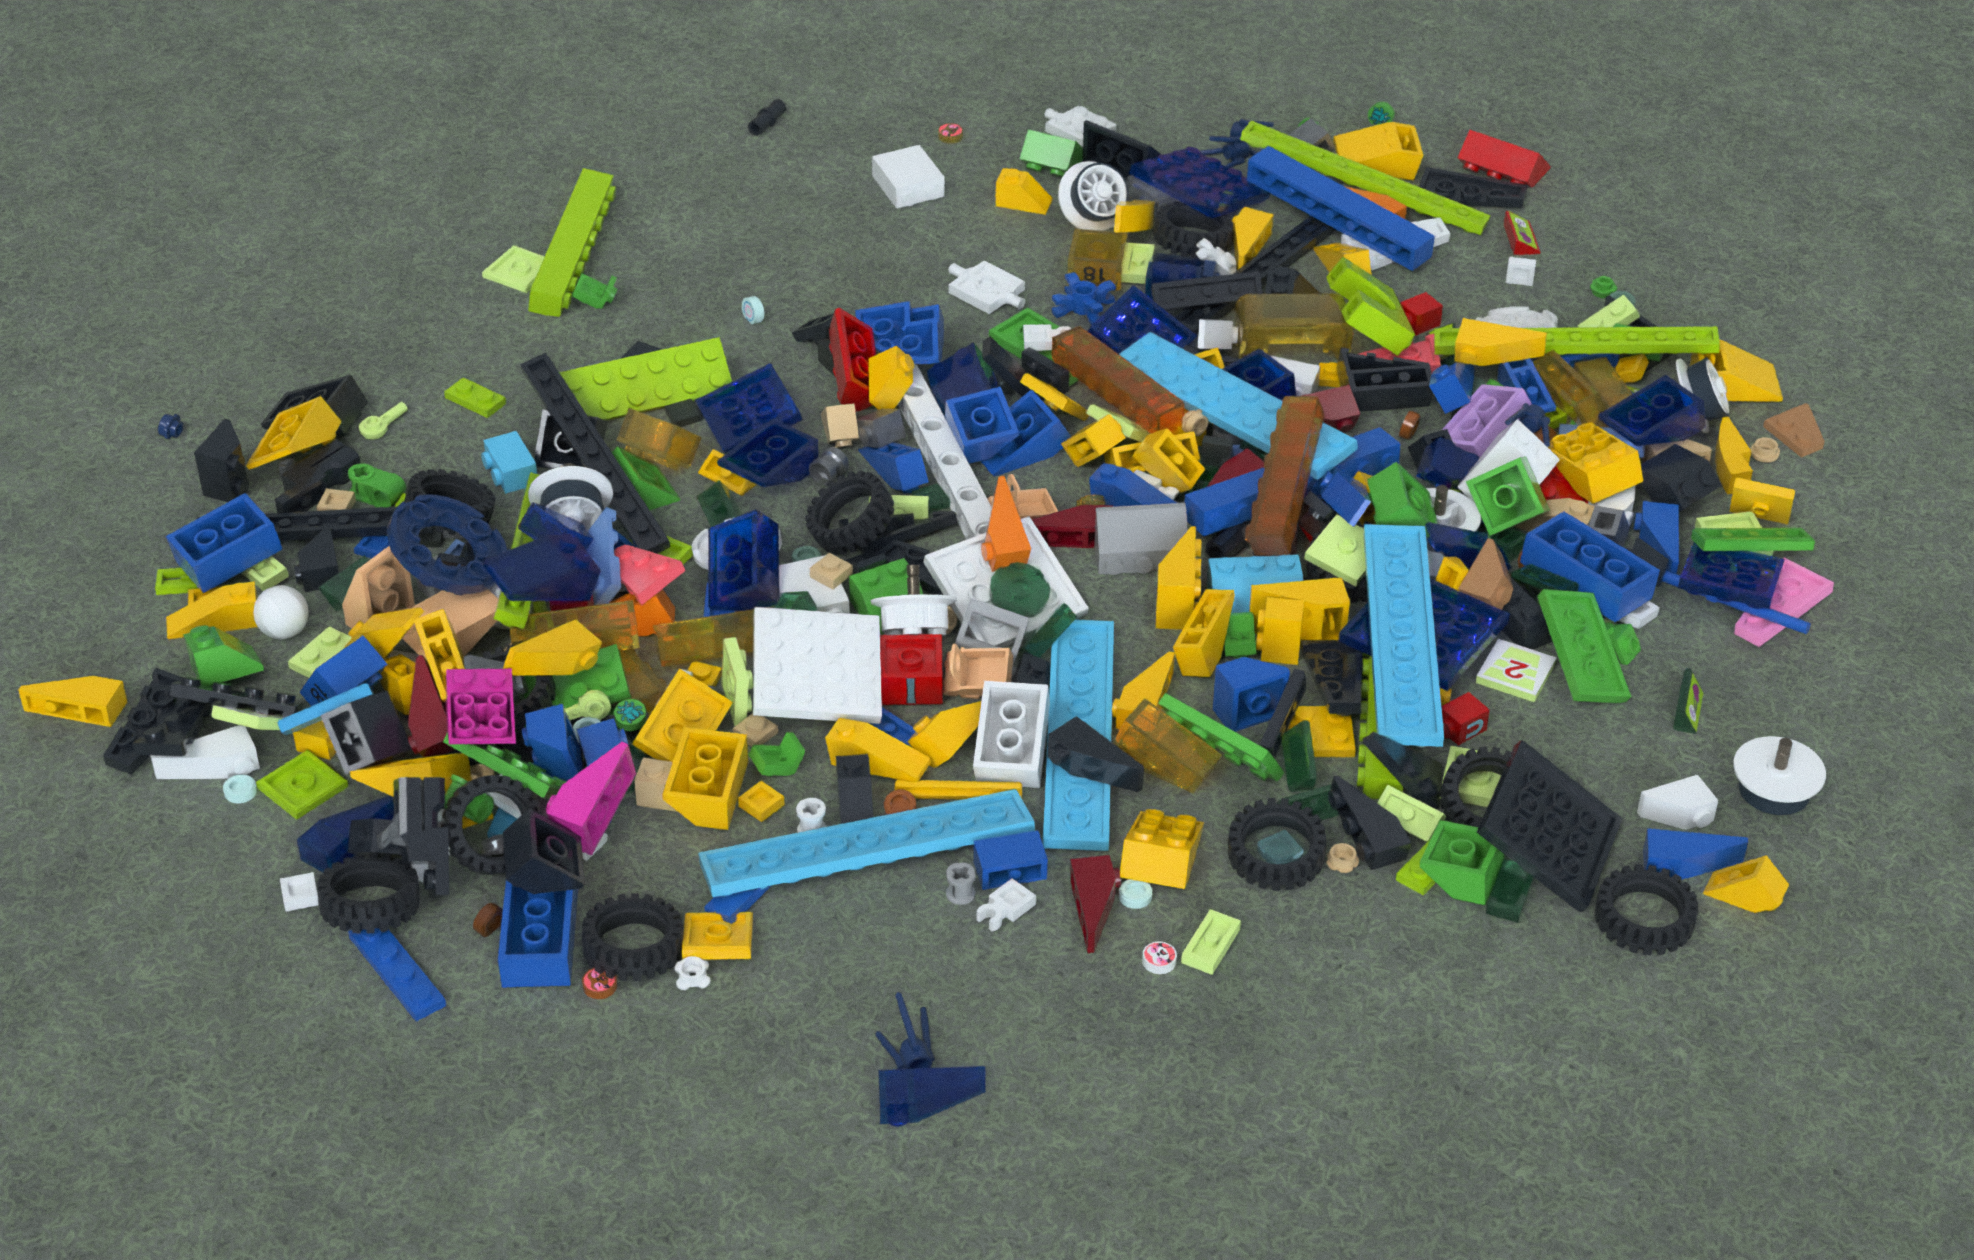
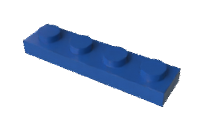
(399, 972)

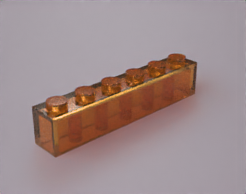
(1117, 380)
(1285, 475)

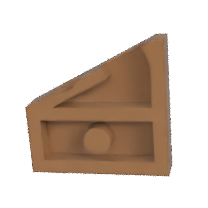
(1797, 430)

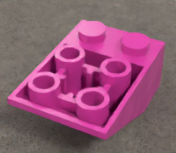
(480, 706)

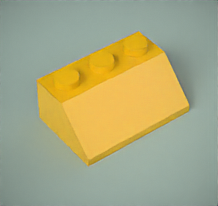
(707, 776)

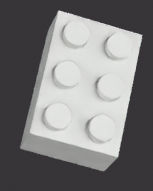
(1012, 733)

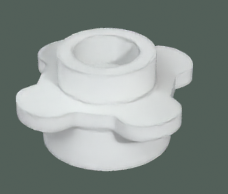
(692, 965)

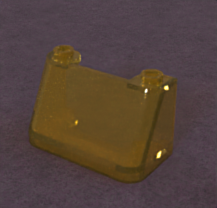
(1291, 320)

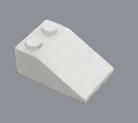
(1509, 445)

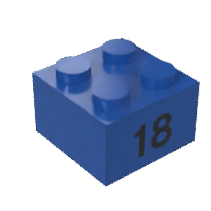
(346, 670)

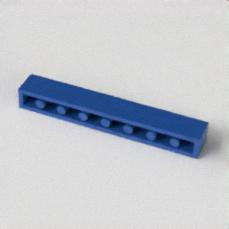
(1340, 208)
(1232, 500)

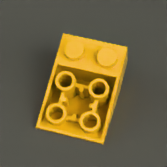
(1383, 147)
(1744, 374)
(1596, 462)
(1179, 582)
(1324, 605)
(1161, 848)

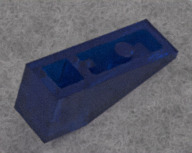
(923, 1092)

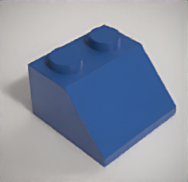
(981, 423)
(1247, 691)
(553, 742)

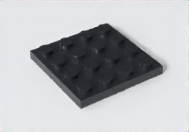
(1550, 826)

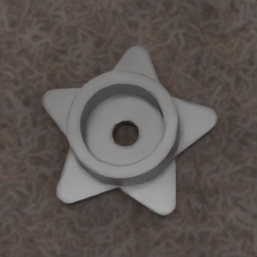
(493, 845)

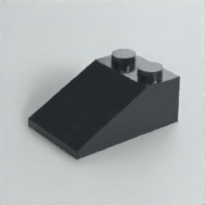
(340, 394)

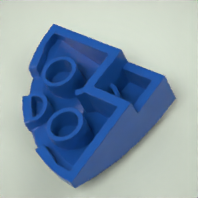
(912, 330)

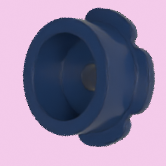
(170, 426)

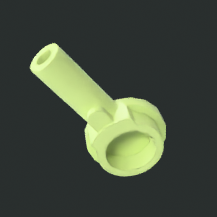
(376, 427)
(591, 704)

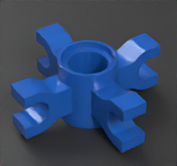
(1083, 298)

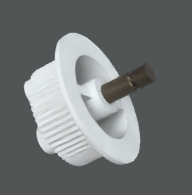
(1453, 510)
(914, 612)

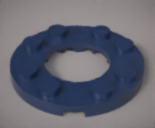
(417, 559)

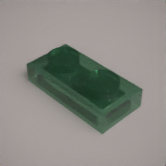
(1509, 892)

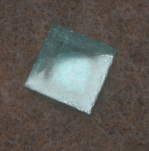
(1279, 848)

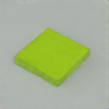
(302, 784)

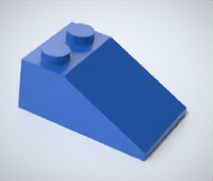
(1037, 440)

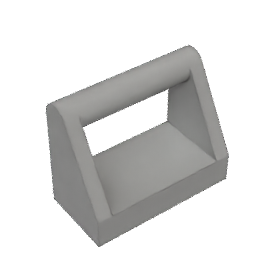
(996, 614)

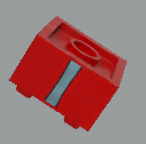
(911, 669)

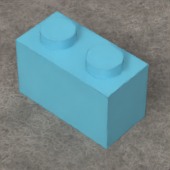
(508, 461)

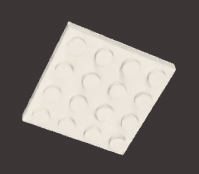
(966, 575)
(816, 665)

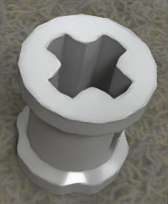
(960, 880)

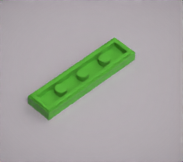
(1752, 539)

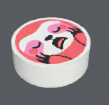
(1159, 957)

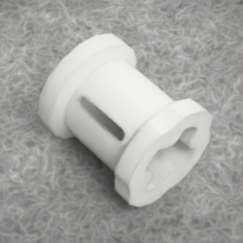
(811, 814)

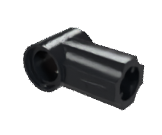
(1228, 541)

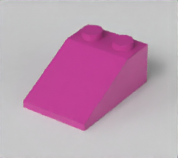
(592, 796)

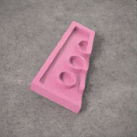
(1795, 594)

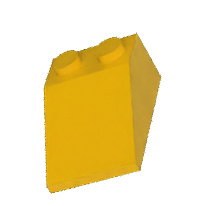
(296, 432)
(382, 775)

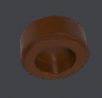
(488, 919)

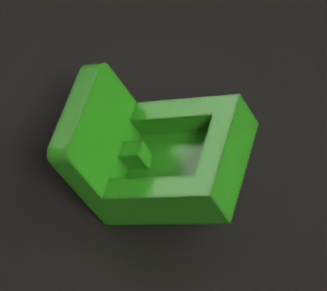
(594, 292)
(1240, 635)
(1623, 641)
(778, 760)

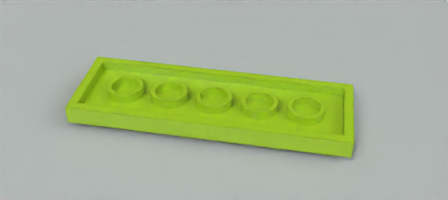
(649, 379)

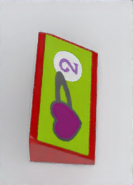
(1520, 235)

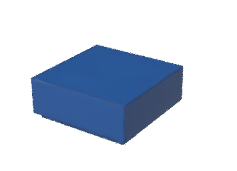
(371, 546)

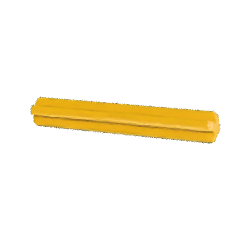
(955, 789)

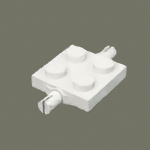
(1070, 124)
(986, 287)

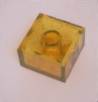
(1098, 256)
(658, 440)

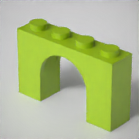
(1371, 306)

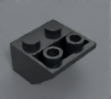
(366, 732)

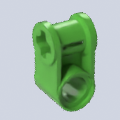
(376, 488)
(478, 809)

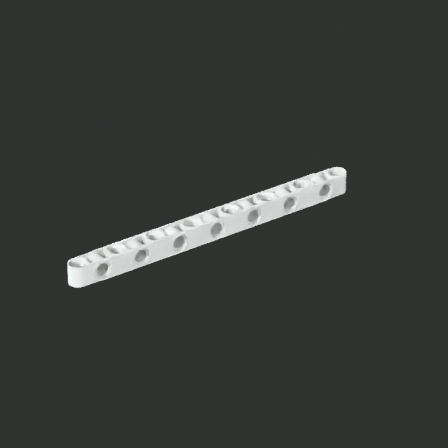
(945, 457)

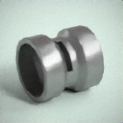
(832, 463)

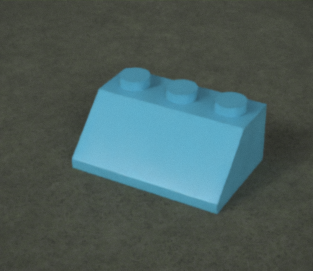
(1242, 572)

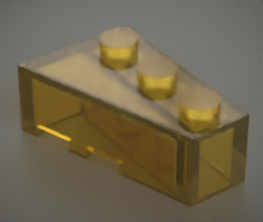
(1166, 747)

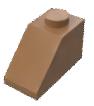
(1488, 577)

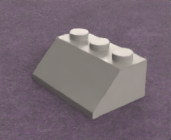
(1137, 536)

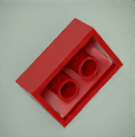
(1502, 159)
(851, 348)

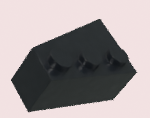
(1384, 382)

